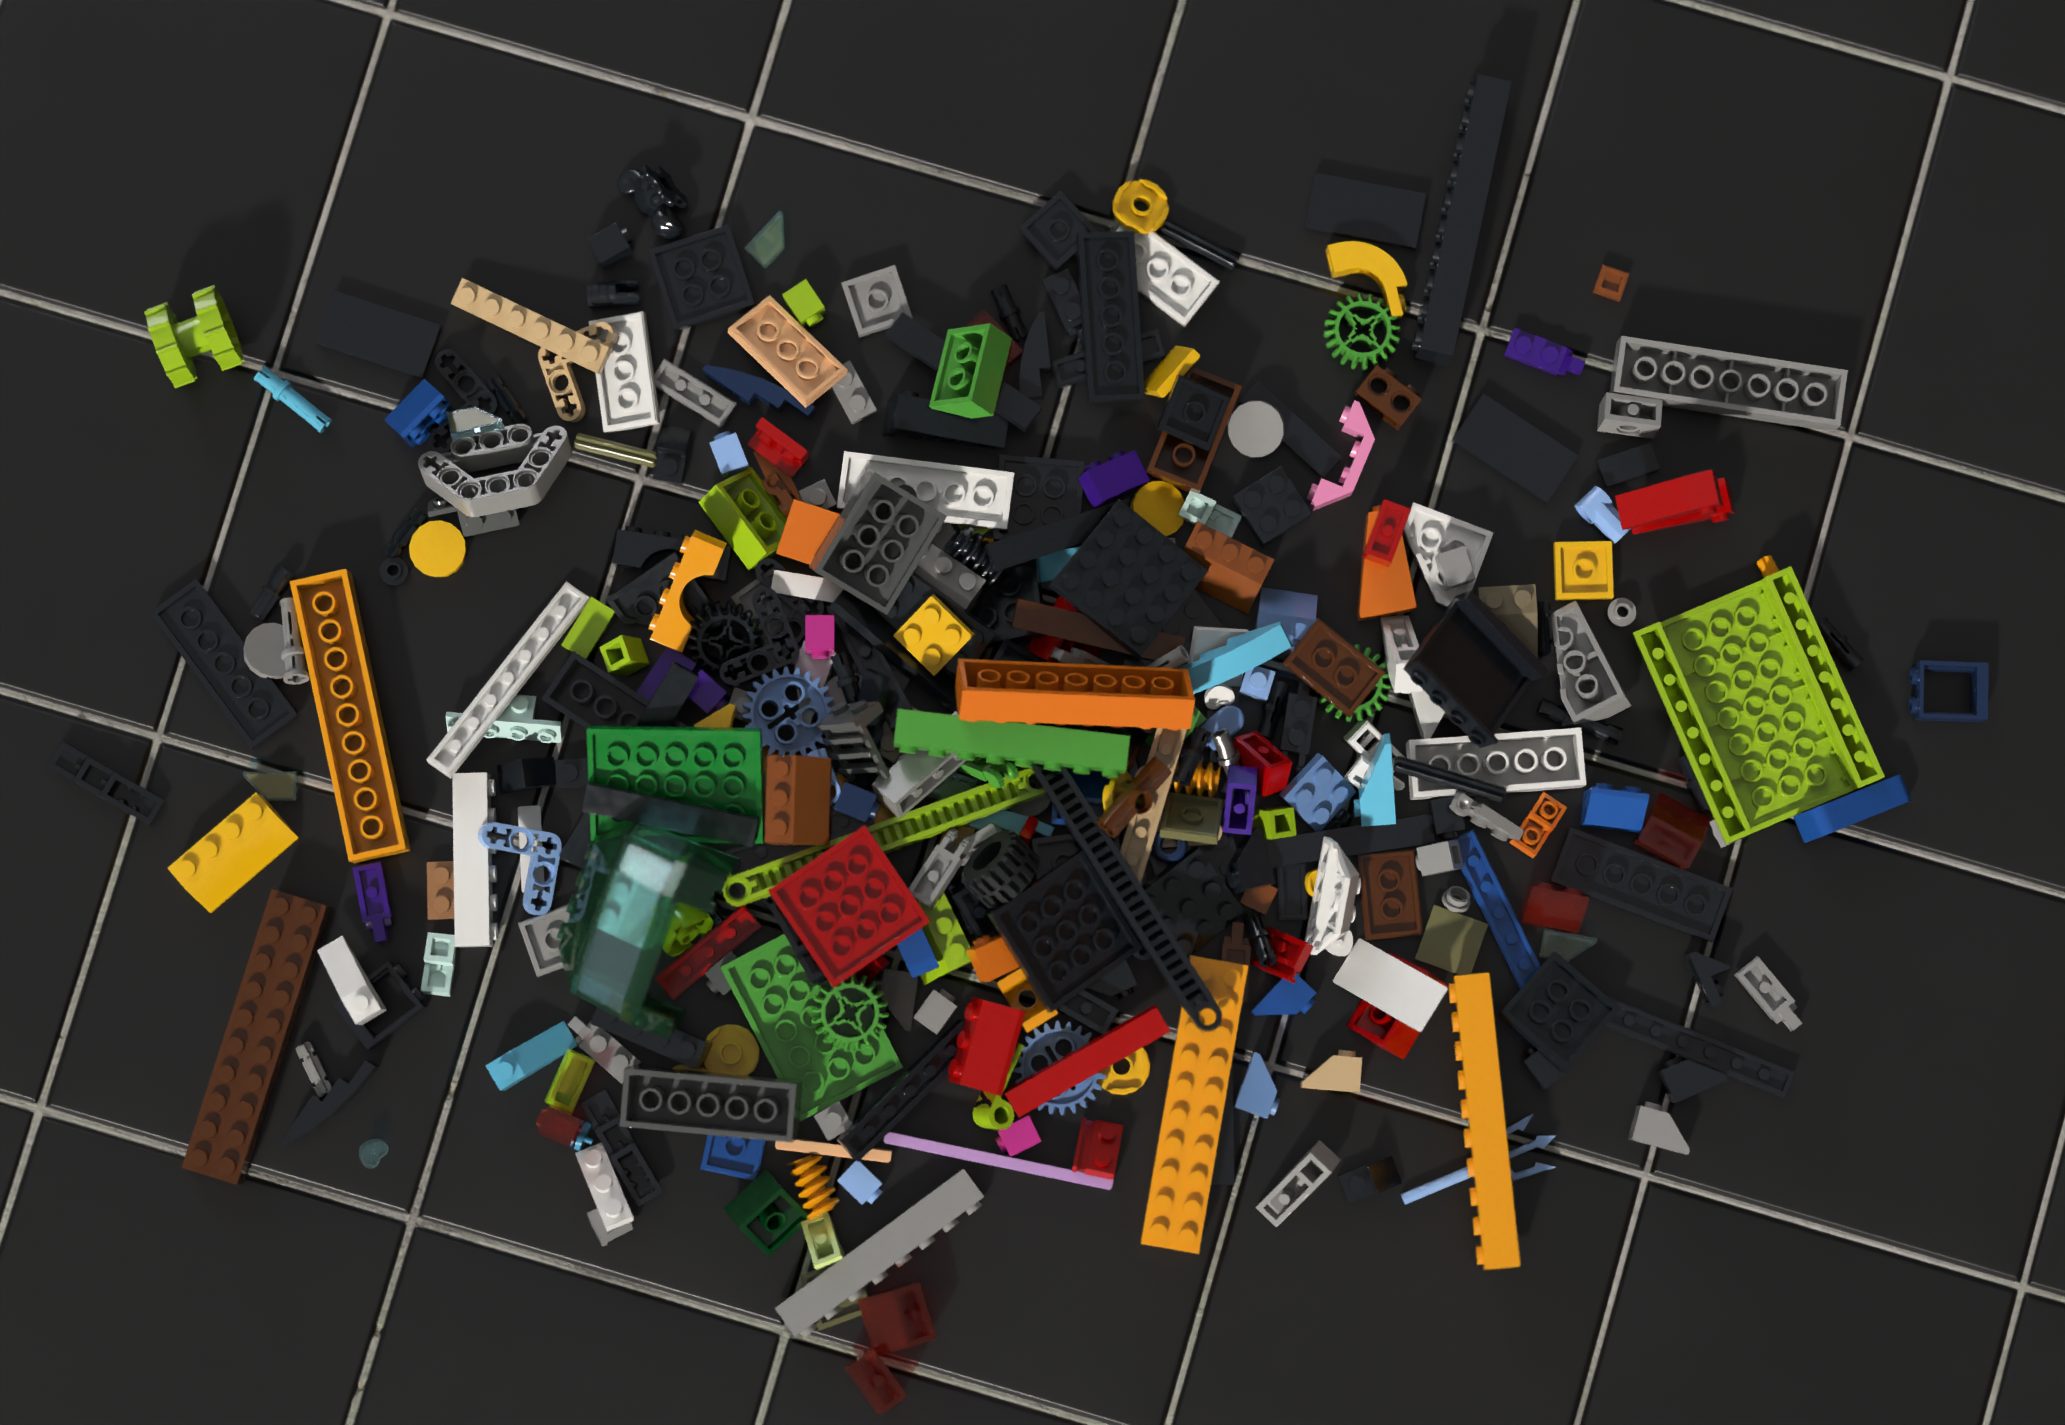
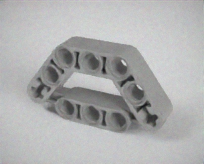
(542, 460)

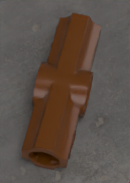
(1134, 797)

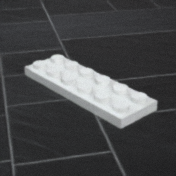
(959, 492)

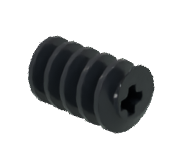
(974, 552)

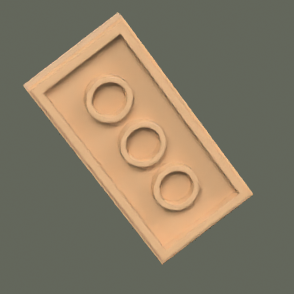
(787, 351)

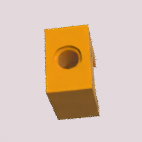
(1011, 988)

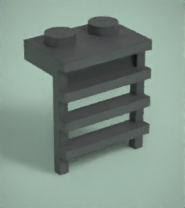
(848, 725)

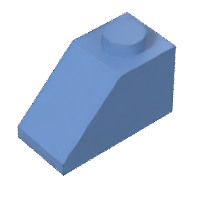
(1257, 1090)

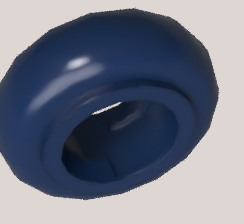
(1169, 857)

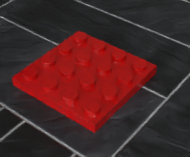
(849, 906)

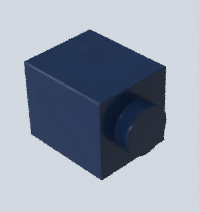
(857, 803)

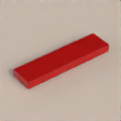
(708, 952)

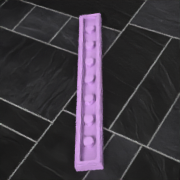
(996, 1160)

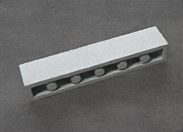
(472, 861)

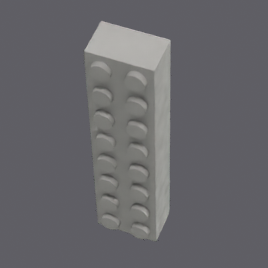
(1730, 383)

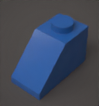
(1286, 999)

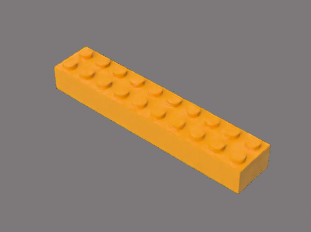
(350, 716)
(1193, 1113)
(1486, 1121)

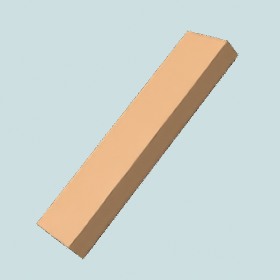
(832, 1149)

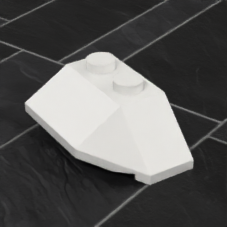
(1332, 898)

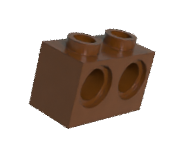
(1382, 403)

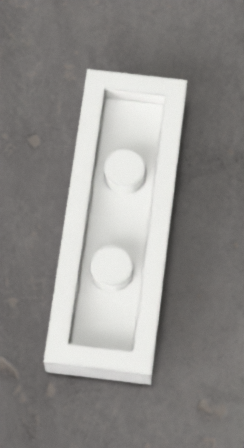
(604, 1187)

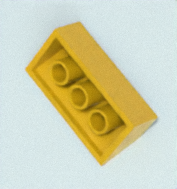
(233, 852)

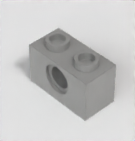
(1629, 415)

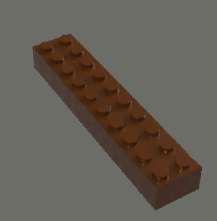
(257, 1037)

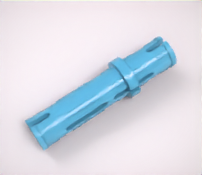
(282, 391)

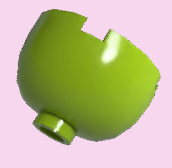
(686, 926)

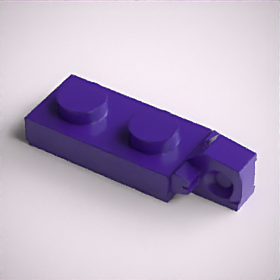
(1542, 354)
(373, 899)

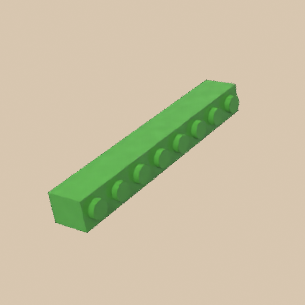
(1012, 742)

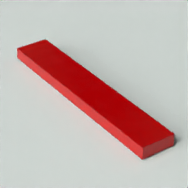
(1087, 1061)

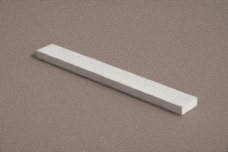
(508, 680)

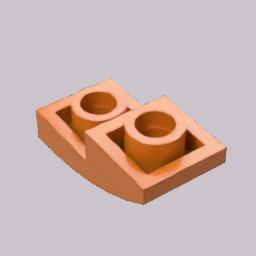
(1539, 824)

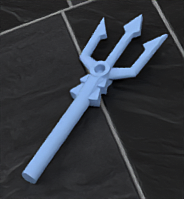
(1461, 1175)

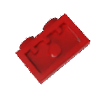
(778, 448)

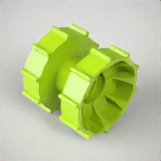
(181, 341)

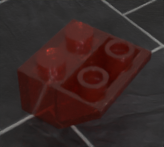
(1672, 831)
(1552, 908)
(897, 1318)

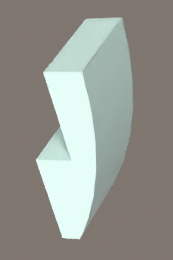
(1206, 511)
(439, 964)

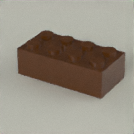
(1184, 463)

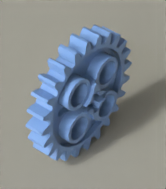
(774, 692)
(1052, 1038)

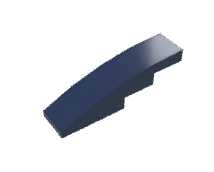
(750, 387)

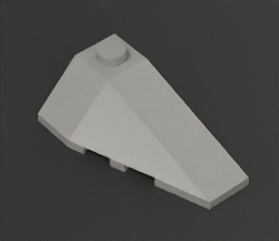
(1586, 677)

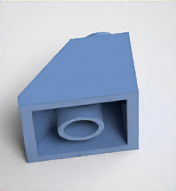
(1293, 609)

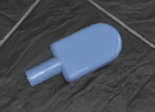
(1227, 717)

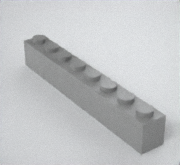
(879, 1252)

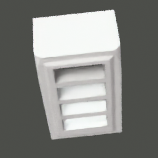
(1357, 730)

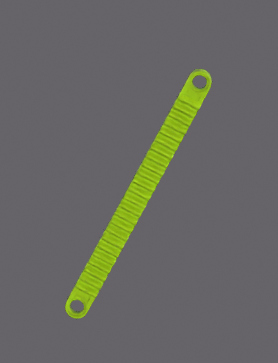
(897, 832)

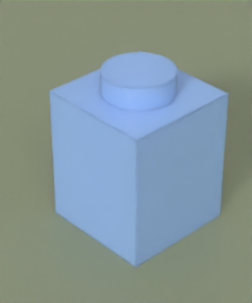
(729, 454)
(1257, 683)
(861, 1183)

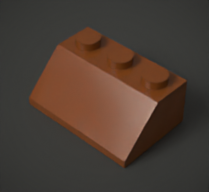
(1232, 567)
(798, 800)

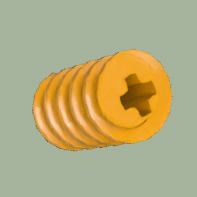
(1202, 780)
(814, 1185)

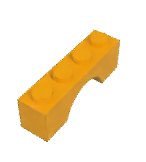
(700, 558)

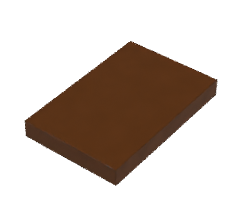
(1333, 667)
(1389, 894)

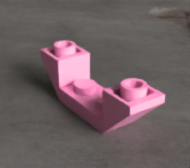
(1357, 426)

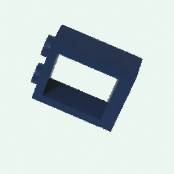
(1978, 690)

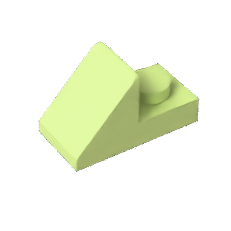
(822, 1240)

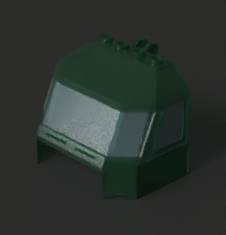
(625, 915)

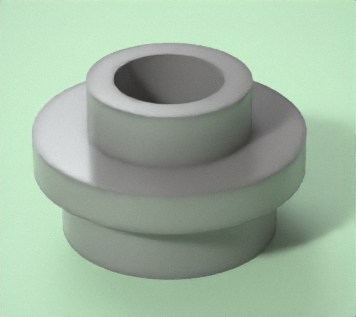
(1615, 618)
(1456, 899)

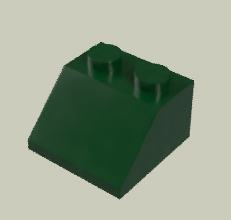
(766, 1213)

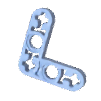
(537, 858)

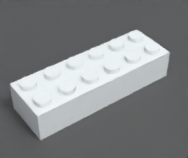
(1517, 761)

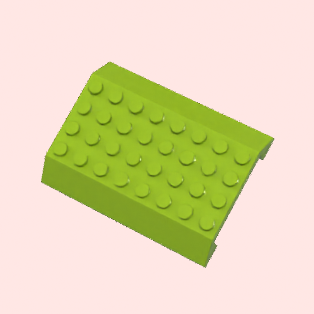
(1758, 705)

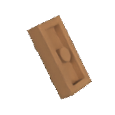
(440, 890)

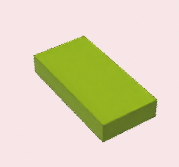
(588, 628)
(570, 1080)

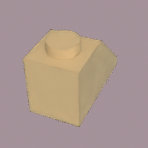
(1336, 1073)

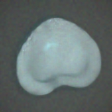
(372, 1151)

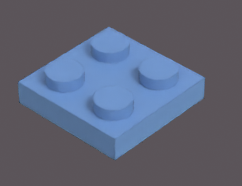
(1317, 793)

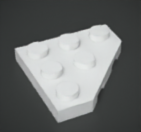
(1432, 530)

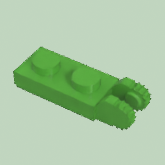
(989, 772)

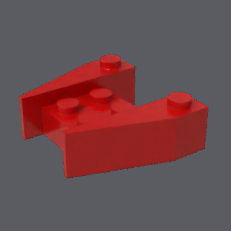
(1676, 503)

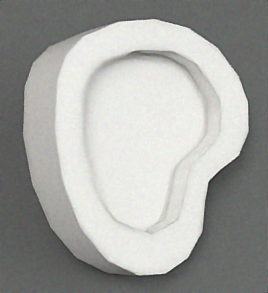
(1219, 695)
(1342, 945)

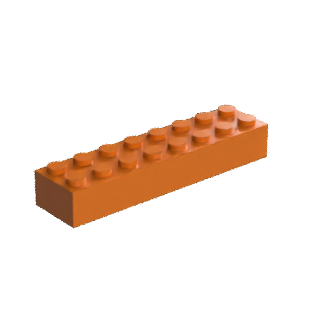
(1074, 694)

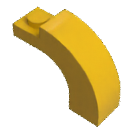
(1373, 262)

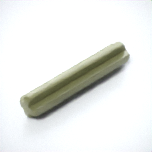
(615, 450)

